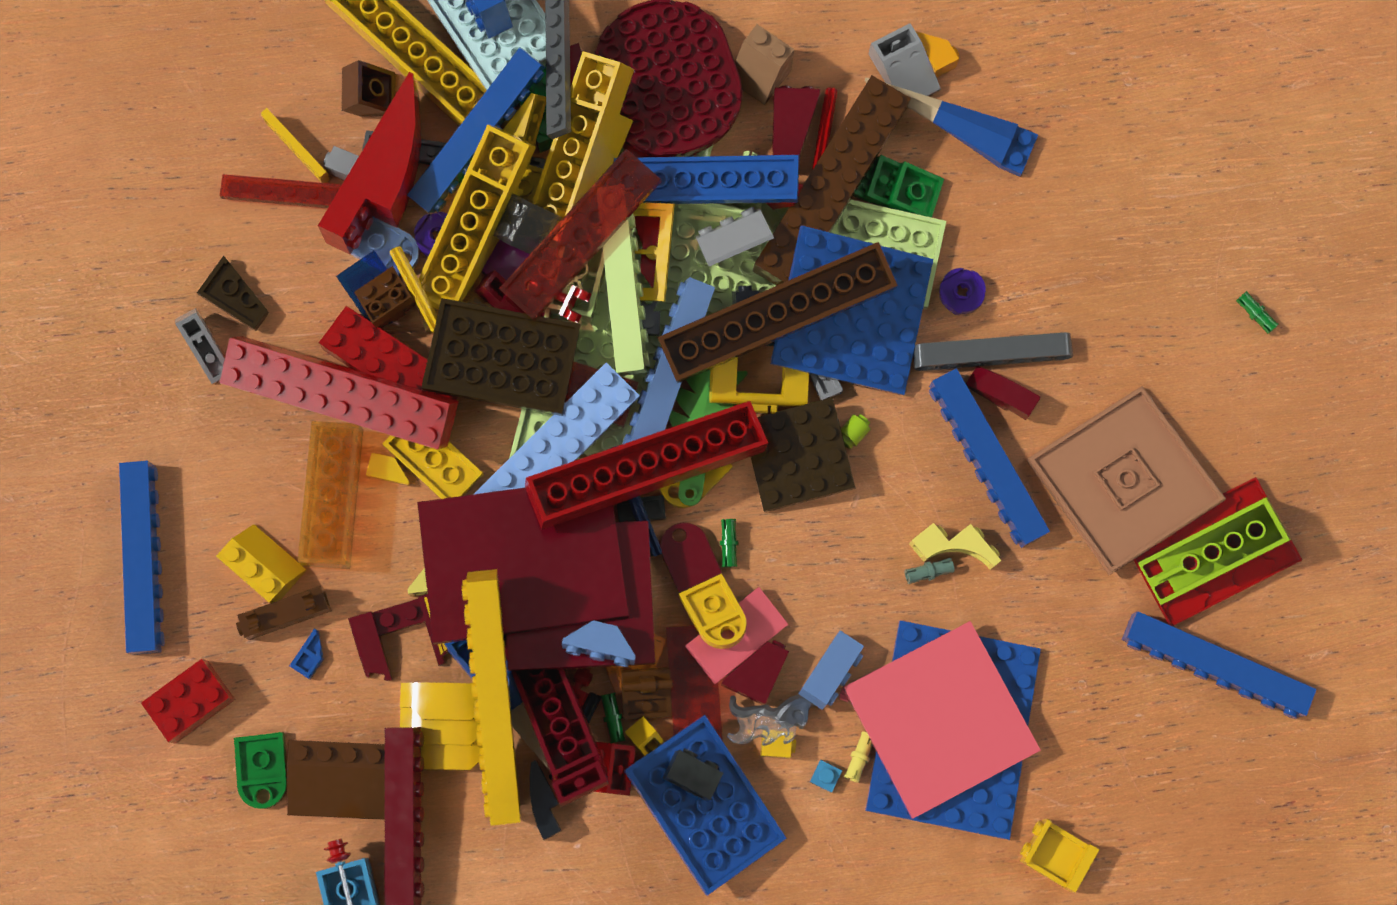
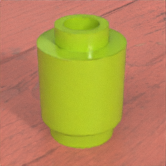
(855, 430)

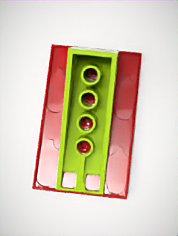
(1218, 554)

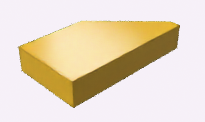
(386, 469)

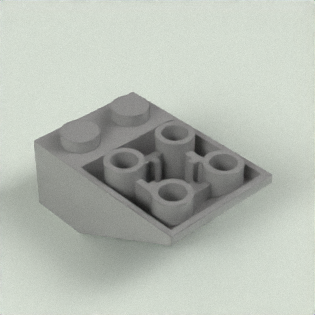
(904, 61)

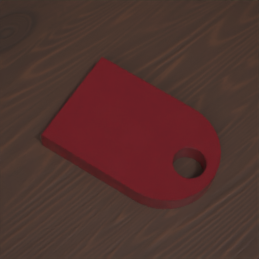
(689, 560)

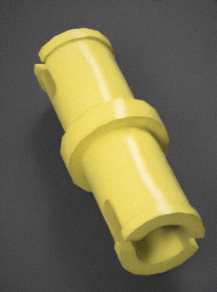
(859, 758)

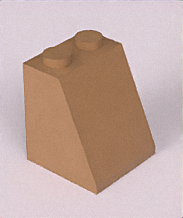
(763, 63)

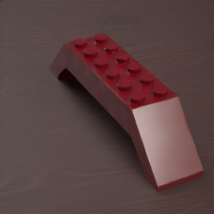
(562, 732)

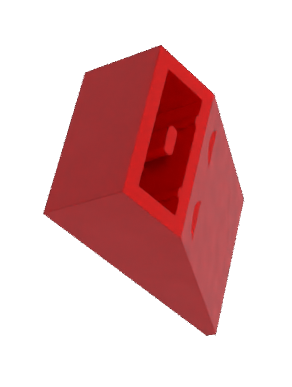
(616, 759)

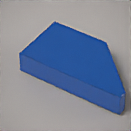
(309, 656)

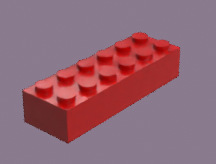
(373, 351)

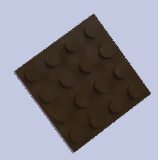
(802, 456)

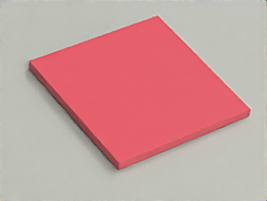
(941, 719)

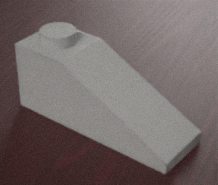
(201, 344)

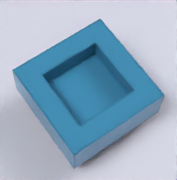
(825, 776)

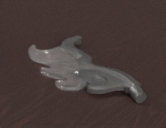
(768, 721)

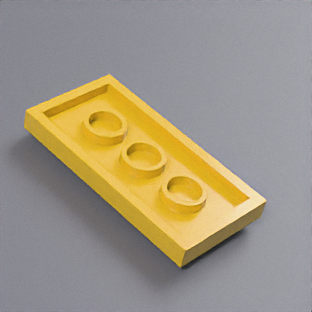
(441, 470)

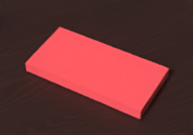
(762, 624)

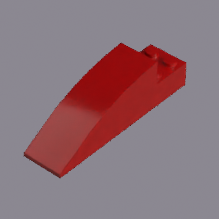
(380, 175)

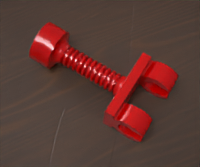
(570, 300)

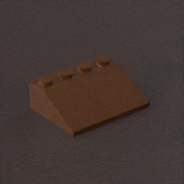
(336, 779)

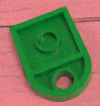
(261, 766)

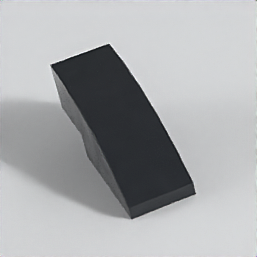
(542, 802)

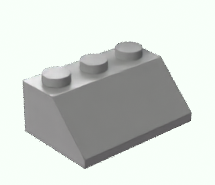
(733, 236)

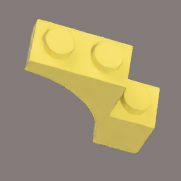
(968, 541)

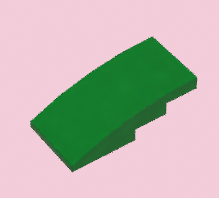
(900, 187)

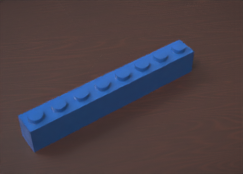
(492, 109)
(988, 458)
(140, 558)
(1219, 665)

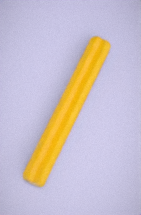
(414, 286)

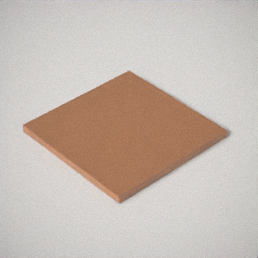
(1126, 480)

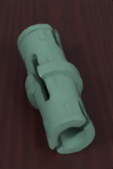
(929, 571)

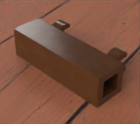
(283, 613)

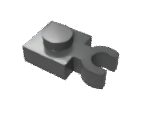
(652, 320)

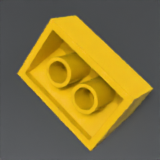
(261, 563)

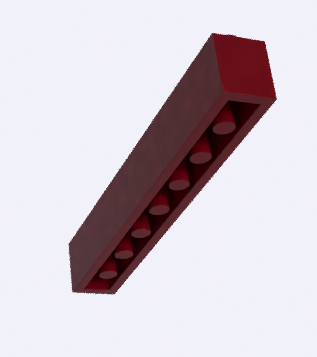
(403, 816)

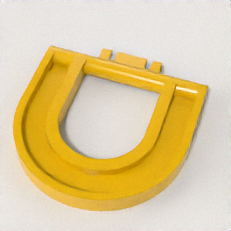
(724, 382)

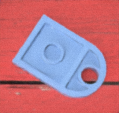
(383, 238)

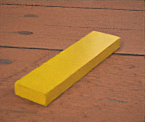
(295, 146)

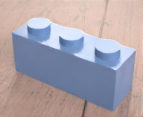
(832, 670)

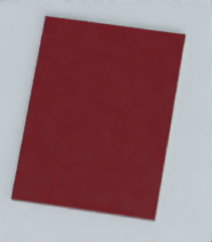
(544, 575)

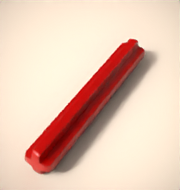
(825, 123)

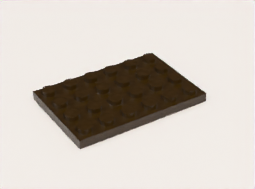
(501, 357)

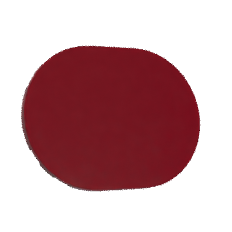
(682, 80)

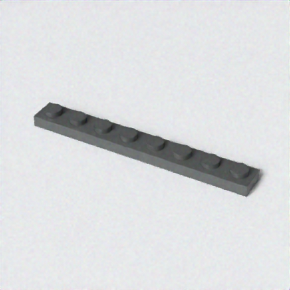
(558, 68)

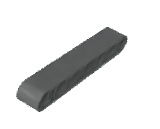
(992, 351)

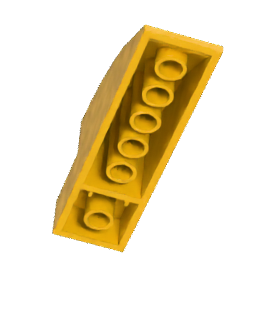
(595, 134)
(469, 227)

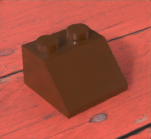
(366, 89)

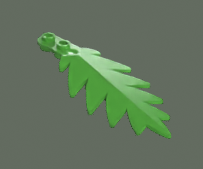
(695, 407)

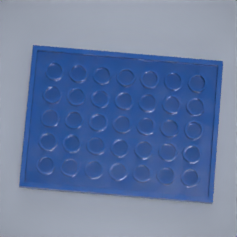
(990, 804)

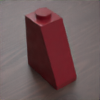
(758, 672)

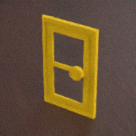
(660, 253)

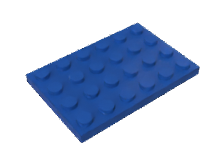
(712, 835)

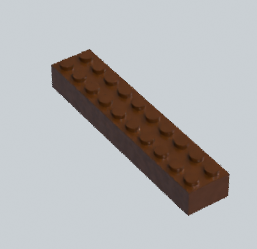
(835, 174)
(777, 312)

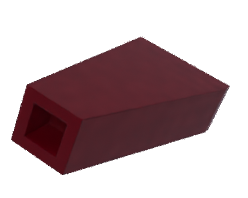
(792, 118)

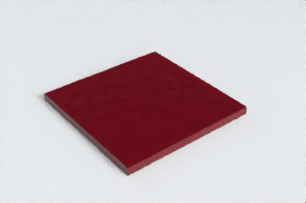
(544, 648)

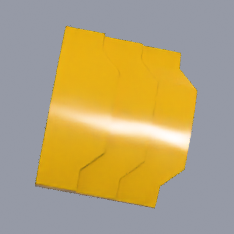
(446, 721)

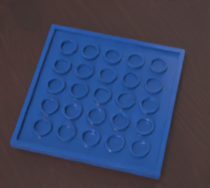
(870, 341)

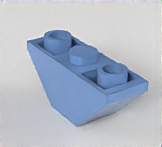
(601, 643)

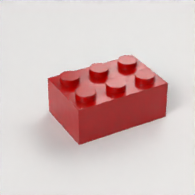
(188, 701)

